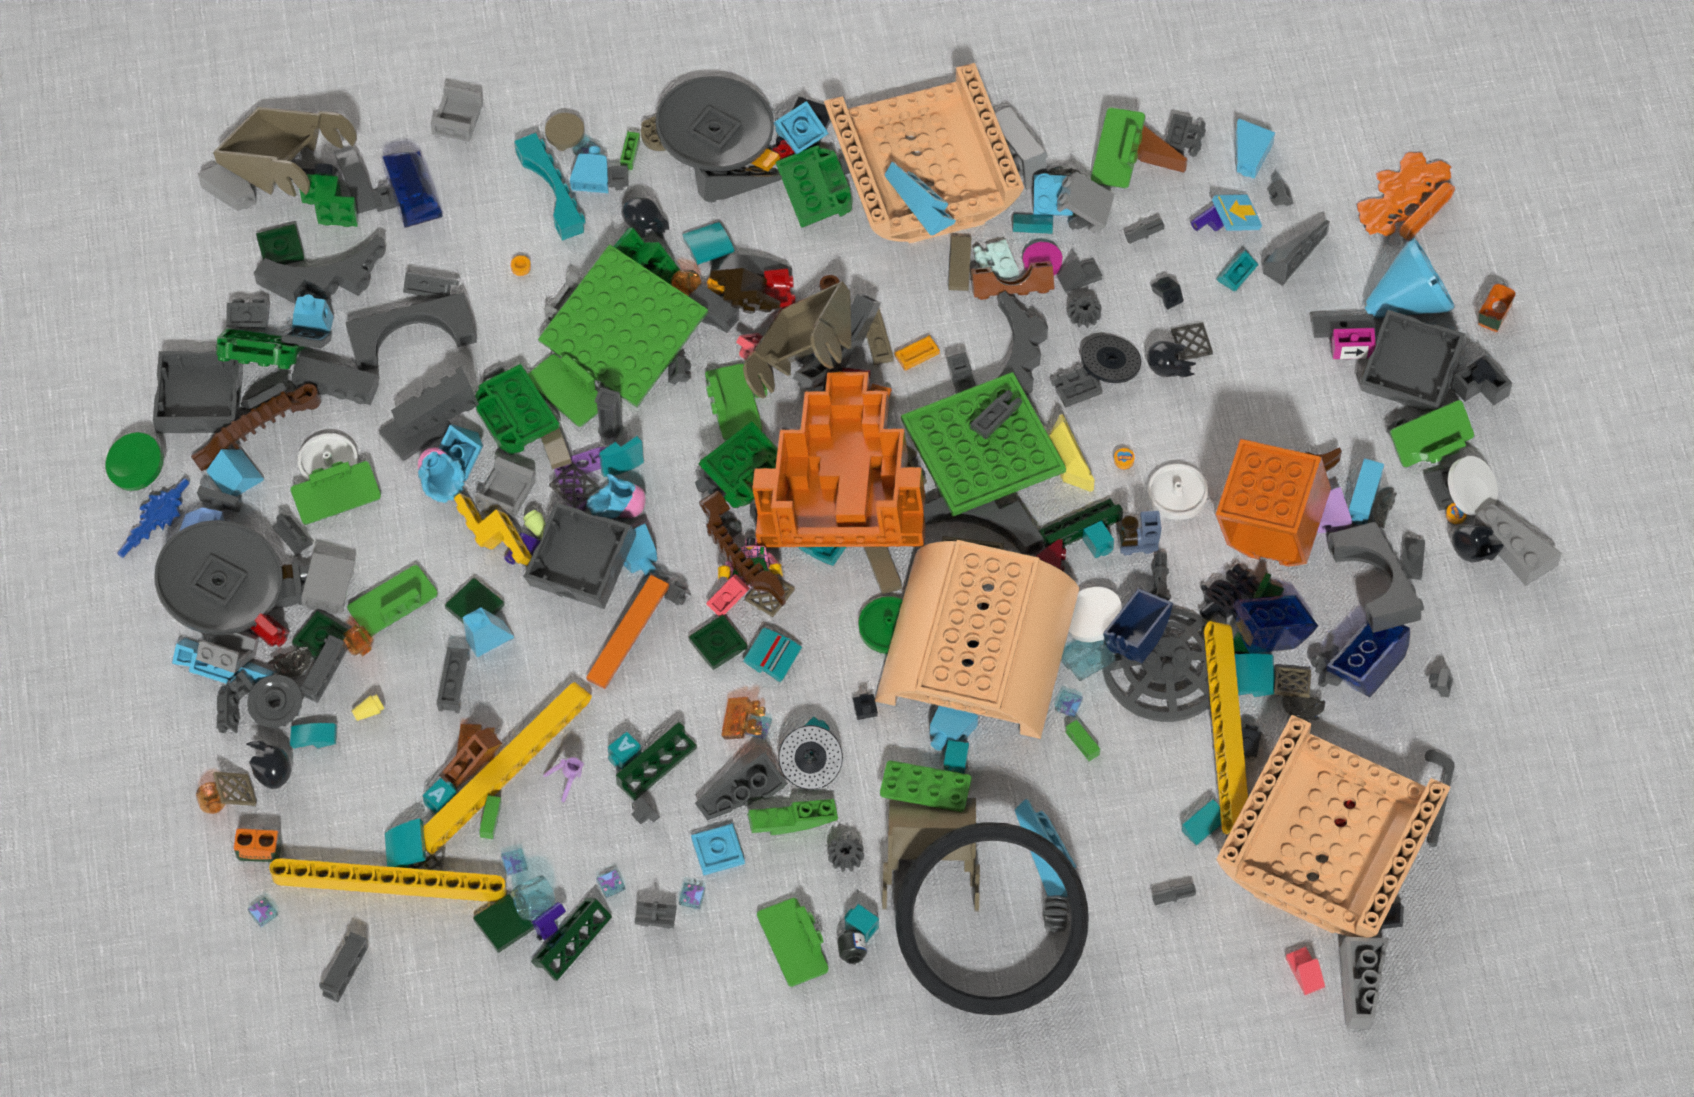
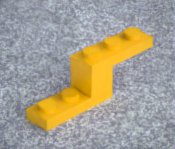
(493, 529)

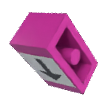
(1353, 343)

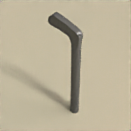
(1448, 765)

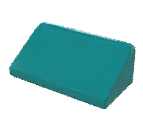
(1033, 223)
(1237, 271)
(1203, 822)

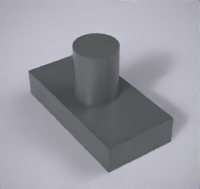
(218, 499)
(1413, 557)

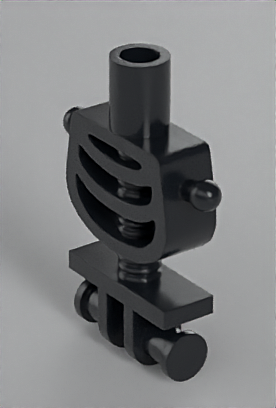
(1221, 593)

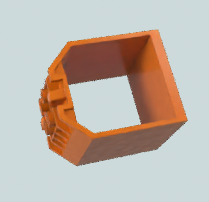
(1273, 503)

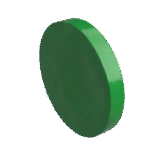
(134, 461)
(879, 622)

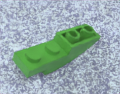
(795, 818)

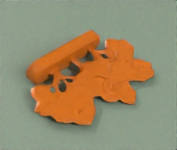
(1406, 188)

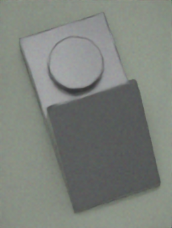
(1078, 275)

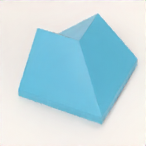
(462, 446)

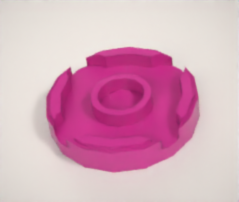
(1043, 252)

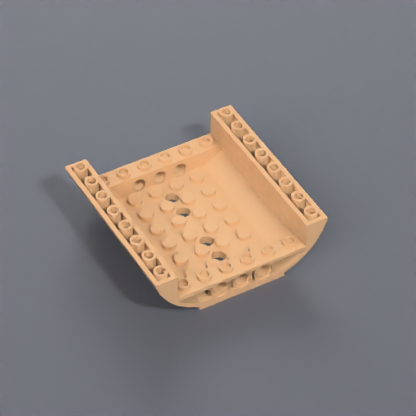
(959, 150)
(1017, 635)
(1292, 822)

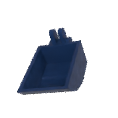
(1138, 626)

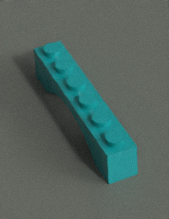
(534, 157)

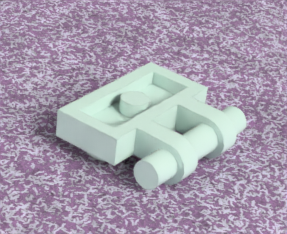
(1001, 258)

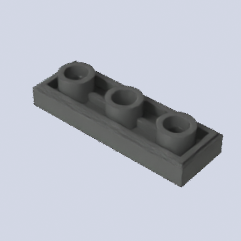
(1324, 326)

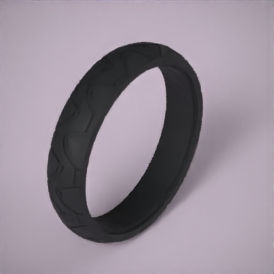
(992, 832)

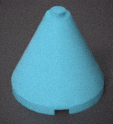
(1410, 286)

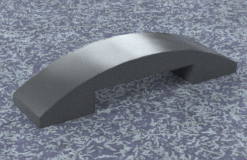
(355, 178)
(752, 263)
(960, 372)

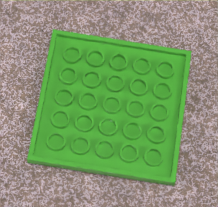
(623, 325)
(978, 469)

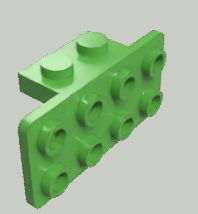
(1118, 147)
(567, 387)
(731, 399)
(1433, 435)
(335, 491)
(392, 600)
(925, 786)
(794, 941)

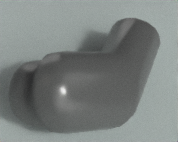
(1078, 223)
(493, 372)

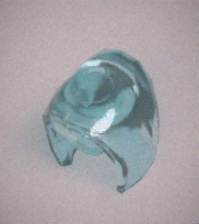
(533, 898)

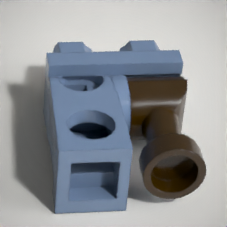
(1140, 539)

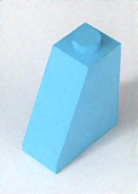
(1252, 147)
(1365, 491)
(485, 631)

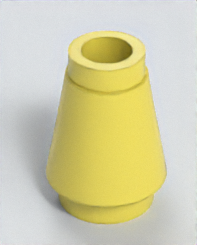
(369, 707)

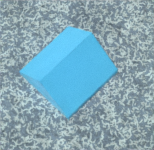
(233, 472)

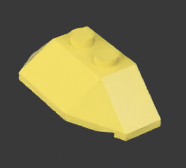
(1077, 471)

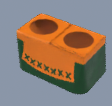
(1502, 294)
(260, 853)

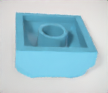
(800, 128)
(1046, 193)

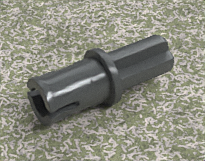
(1144, 231)
(1160, 570)
(1173, 894)

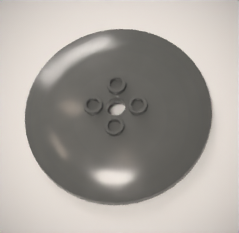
(719, 103)
(218, 551)

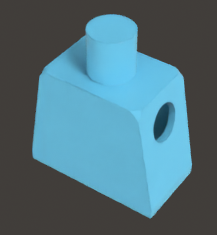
(590, 172)
(312, 314)
(642, 552)
(951, 725)

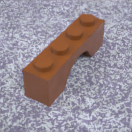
(1037, 278)

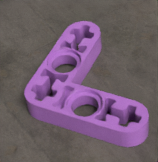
(589, 468)

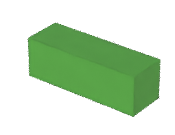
(630, 150)
(1082, 740)
(490, 817)

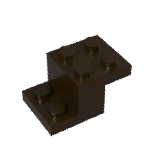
(745, 290)

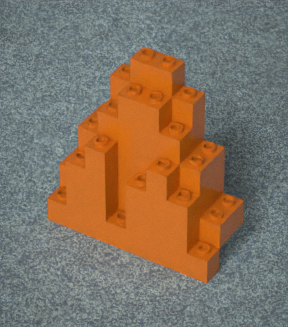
(841, 475)

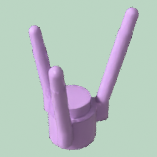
(571, 769)

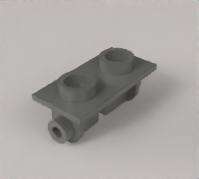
(291, 534)
(675, 591)
(227, 702)

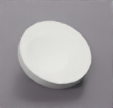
(324, 451)
(1472, 485)
(1177, 491)
(1093, 613)

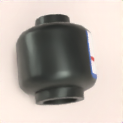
(852, 946)

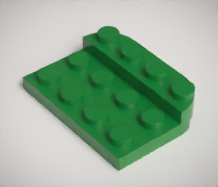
(815, 185)
(257, 348)
(514, 410)
(735, 461)

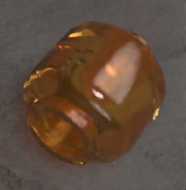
(686, 281)
(358, 640)
(209, 799)

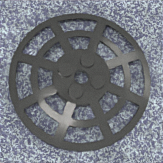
(1165, 673)

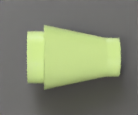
(535, 523)

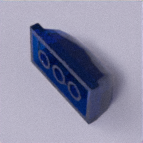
(411, 188)
(1273, 623)
(1370, 657)

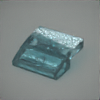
(1086, 658)

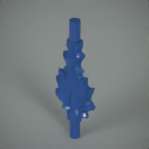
(159, 512)

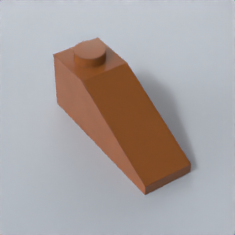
(1159, 153)
(471, 757)

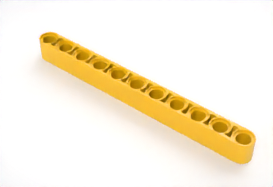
(1226, 722)
(505, 766)
(380, 873)

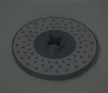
(1124, 356)
(795, 764)

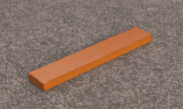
(627, 632)

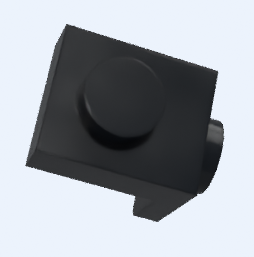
(1168, 291)
(1251, 740)
(1394, 917)

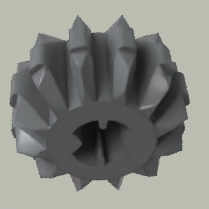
(1084, 310)
(838, 850)
(1055, 913)

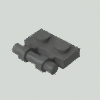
(1179, 131)
(1078, 390)

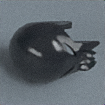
(640, 213)
(1164, 360)
(1472, 543)
(271, 769)

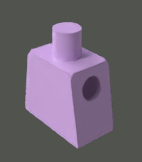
(1336, 513)

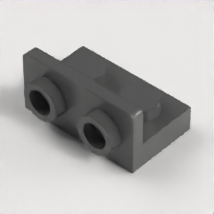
(247, 314)

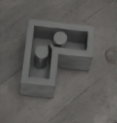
(1467, 387)

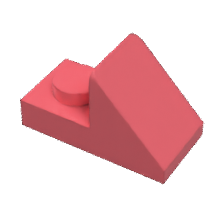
(749, 343)
(727, 595)
(1306, 970)

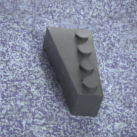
(435, 405)

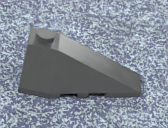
(726, 184)
(1288, 257)
(745, 782)

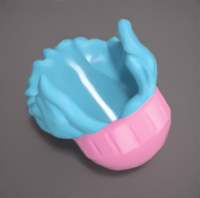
(440, 475)
(617, 499)

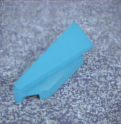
(920, 199)
(186, 654)
(1042, 825)

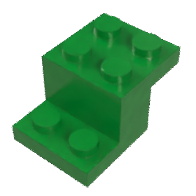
(329, 203)
(648, 254)

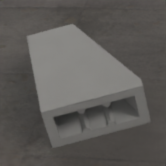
(227, 187)

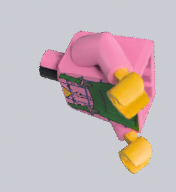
(758, 555)

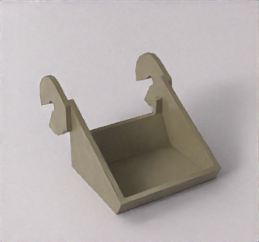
(271, 138)
(799, 331)
(916, 827)

